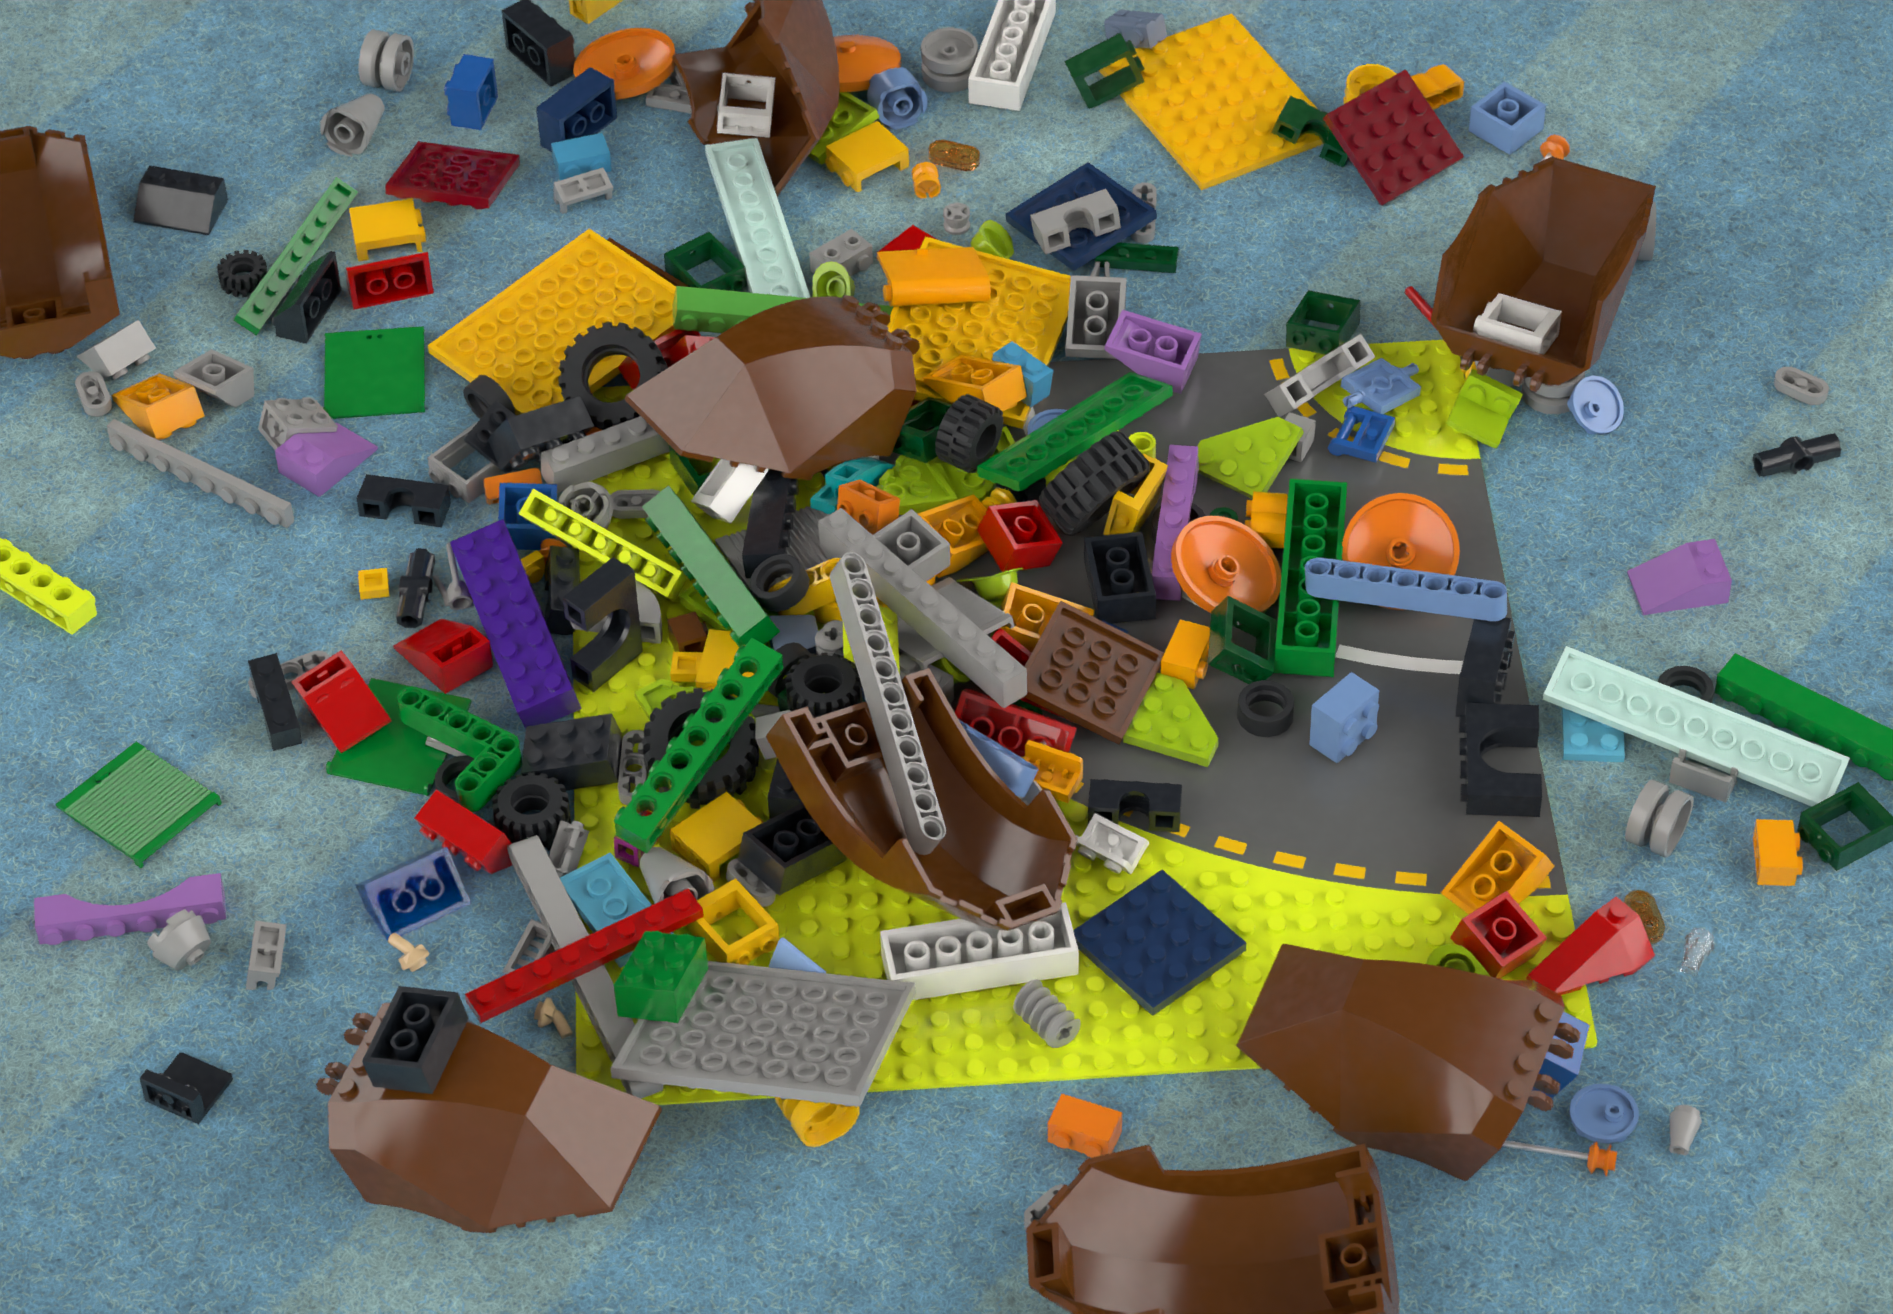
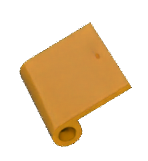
(934, 276)

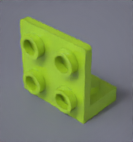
(1483, 408)

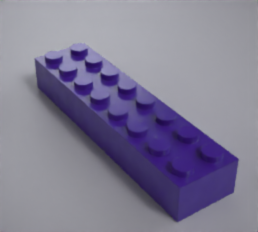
(515, 625)

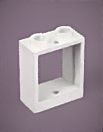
(746, 120)
(1521, 313)
(727, 490)

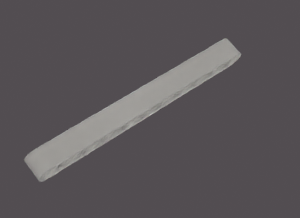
(887, 704)
(566, 927)

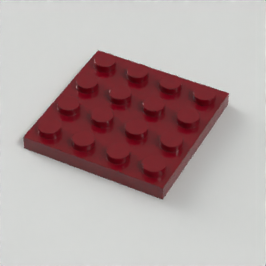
(1393, 137)
(452, 175)

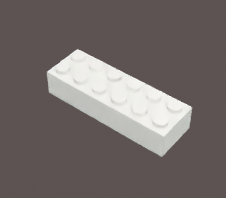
(1010, 52)
(970, 957)

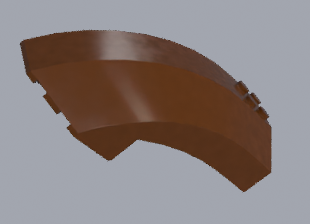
(51, 245)
(998, 856)
(1218, 1240)

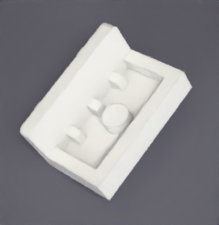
(1112, 844)

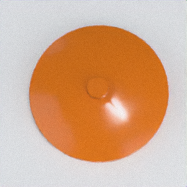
(631, 57)
(862, 58)
(1403, 534)
(1224, 559)

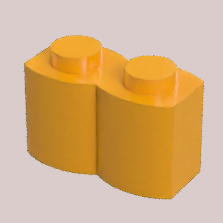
(1439, 85)
(1268, 517)

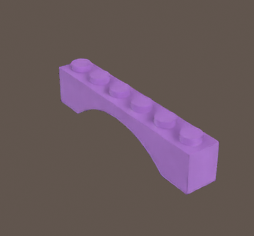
(1174, 516)
(66, 918)

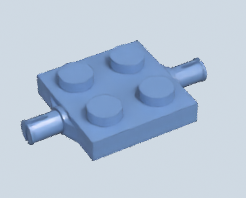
(1381, 386)

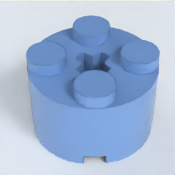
(896, 97)

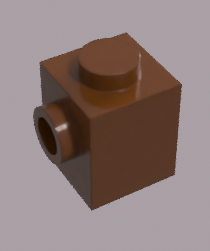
(687, 633)

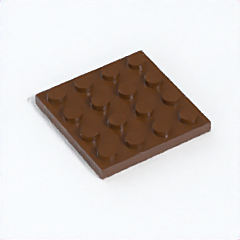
(1090, 672)

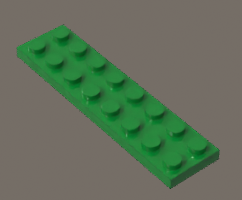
(1074, 431)

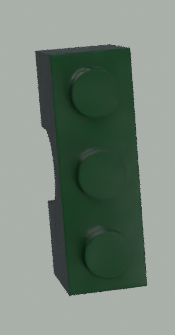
(1300, 118)

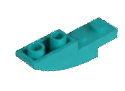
(862, 468)

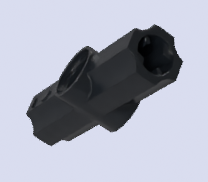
(1796, 455)
(415, 588)

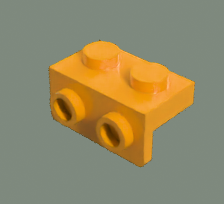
(1056, 769)

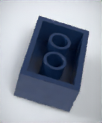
(577, 109)

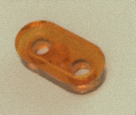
(954, 155)
(1648, 913)

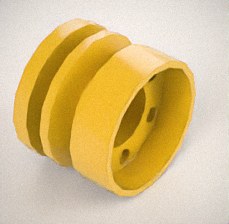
(1365, 78)
(818, 1122)

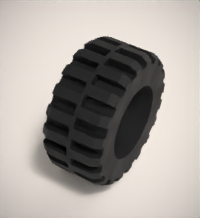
(598, 345)
(1089, 483)
(726, 774)

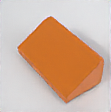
(492, 484)

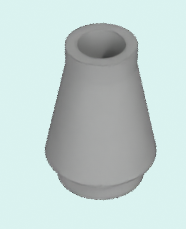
(1683, 1128)

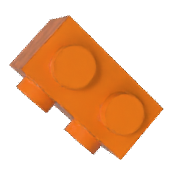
(868, 505)
(1084, 1126)

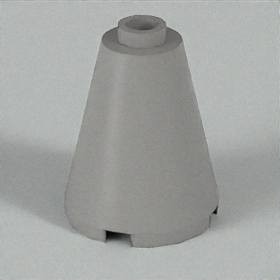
(352, 124)
(669, 875)

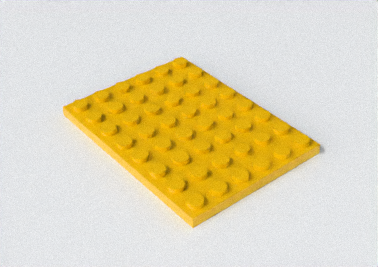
(1214, 101)
(1023, 307)
(530, 323)

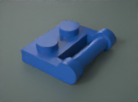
(1369, 438)

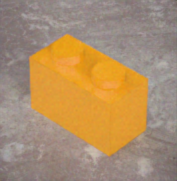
(1187, 653)
(1776, 852)

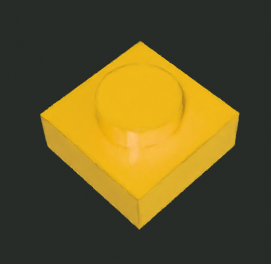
(534, 566)
(373, 583)
(685, 666)

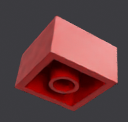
(1019, 535)
(1499, 935)

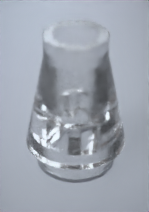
(1696, 949)

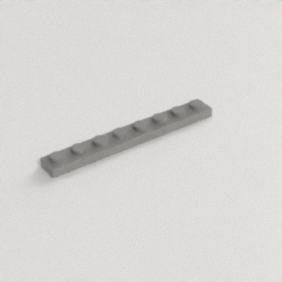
(200, 473)

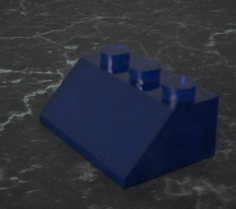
(414, 893)

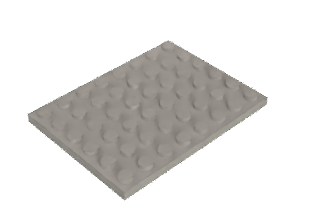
(772, 1035)

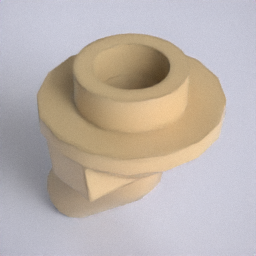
(413, 956)
(547, 1013)

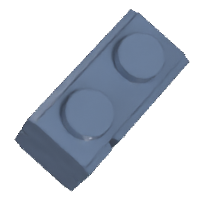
(1140, 27)

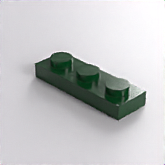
(1140, 257)

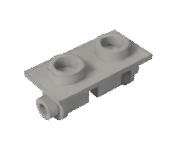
(568, 847)

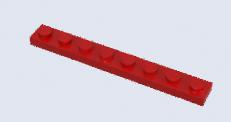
(581, 956)

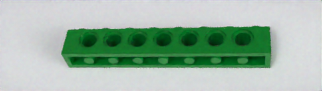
(645, 830)

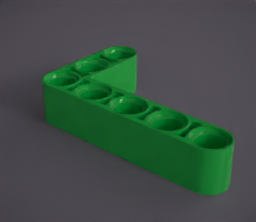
(494, 749)

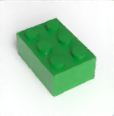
(661, 976)

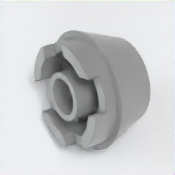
(589, 501)
(181, 940)

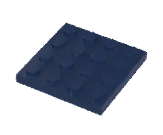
(1084, 244)
(1158, 942)

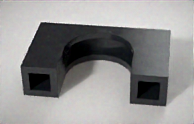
(611, 593)
(1491, 790)

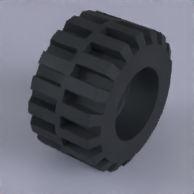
(969, 433)
(820, 675)
(529, 794)

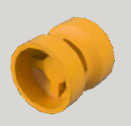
(926, 180)

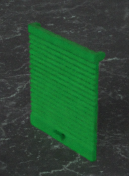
(374, 372)
(396, 752)
(138, 803)

